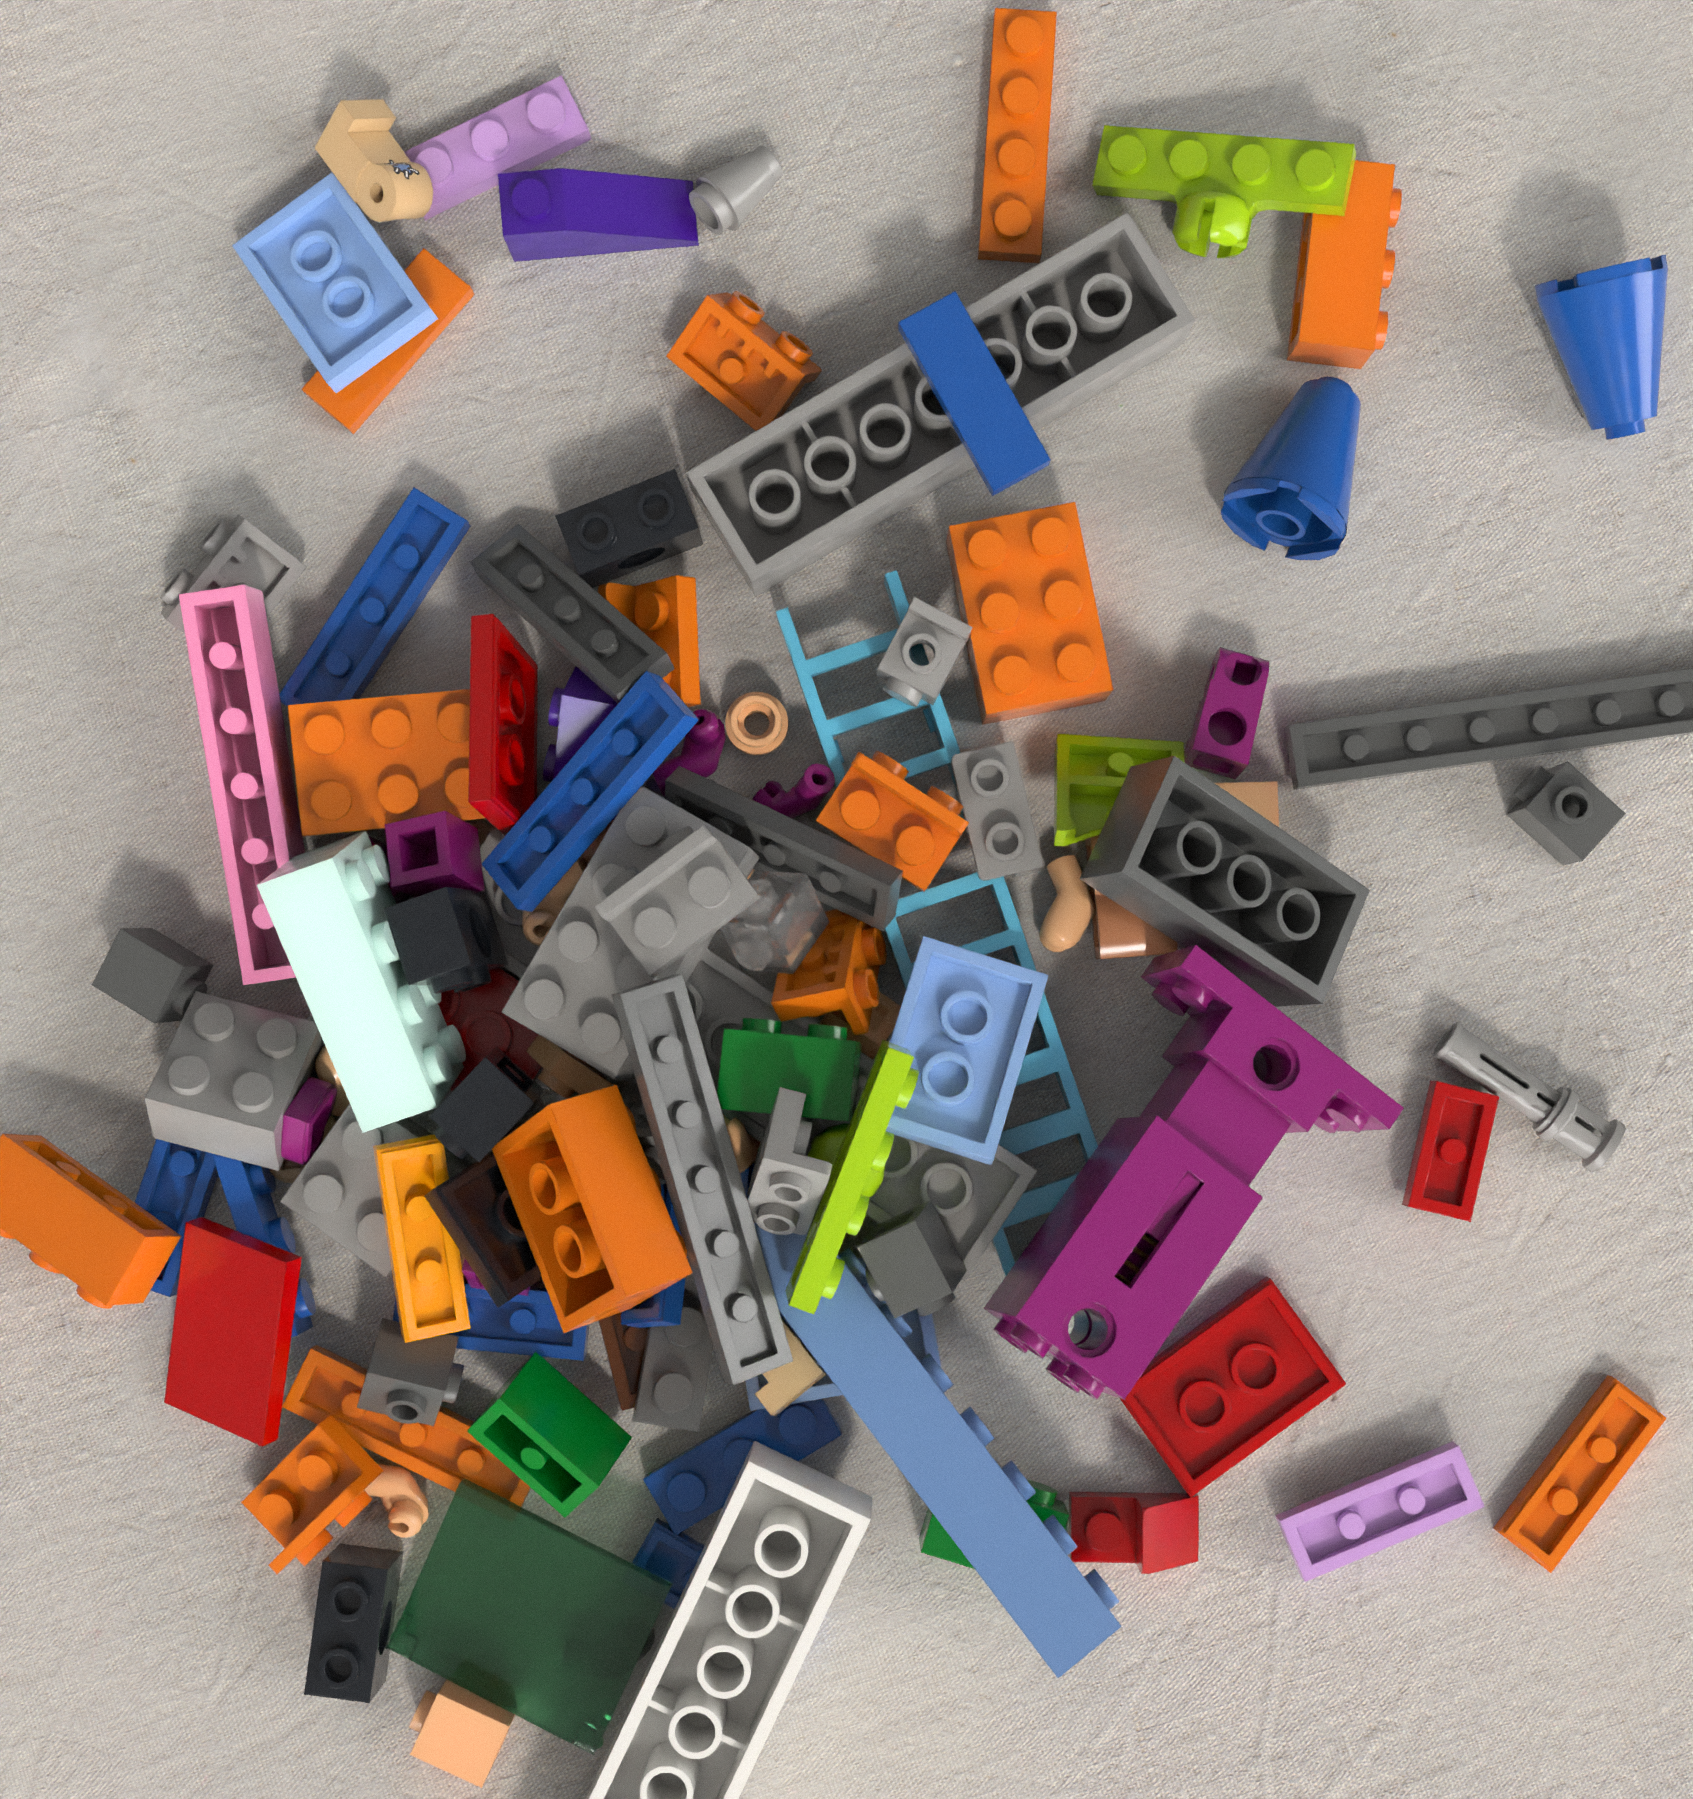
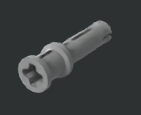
(1553, 1111)

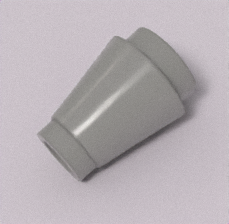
(734, 190)

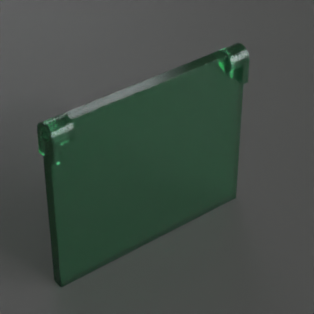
(529, 1616)

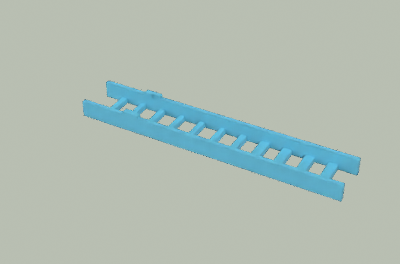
(1035, 1064)

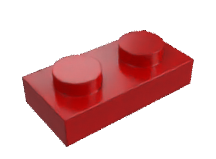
(1450, 1150)

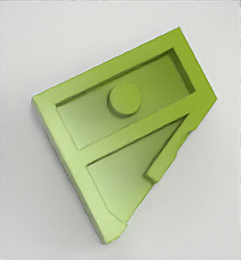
(1091, 775)

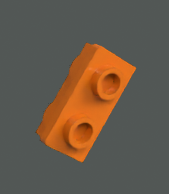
(743, 358)
(669, 617)
(894, 819)
(835, 974)
(311, 1488)

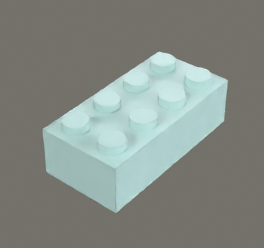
(378, 1029)

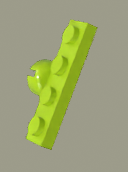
(1223, 179)
(858, 1168)

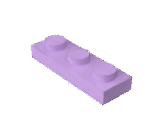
(500, 141)
(1379, 1511)

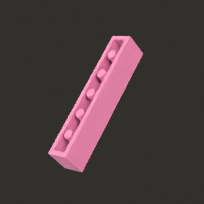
(244, 761)

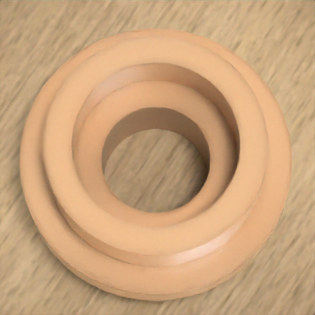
(751, 704)

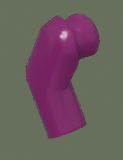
(699, 751)
(803, 796)

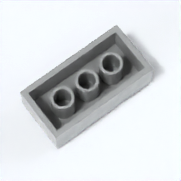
(583, 957)

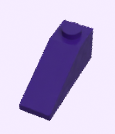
(593, 213)

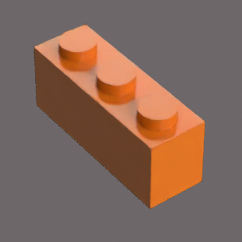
(1343, 272)
(79, 1223)

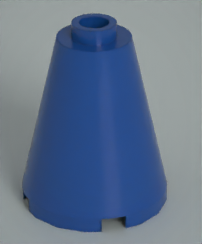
(1611, 340)
(1300, 475)

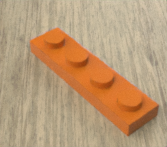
(1017, 135)
(437, 1452)

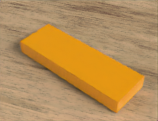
(420, 1249)

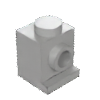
(922, 626)

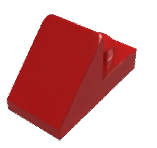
(1136, 1528)

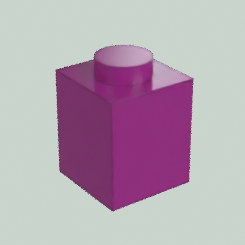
(433, 854)

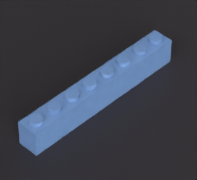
(948, 1462)

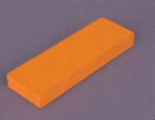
(358, 400)
(1579, 1473)

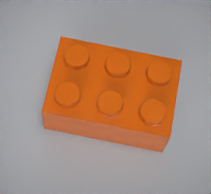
(1031, 613)
(381, 760)
(591, 1207)

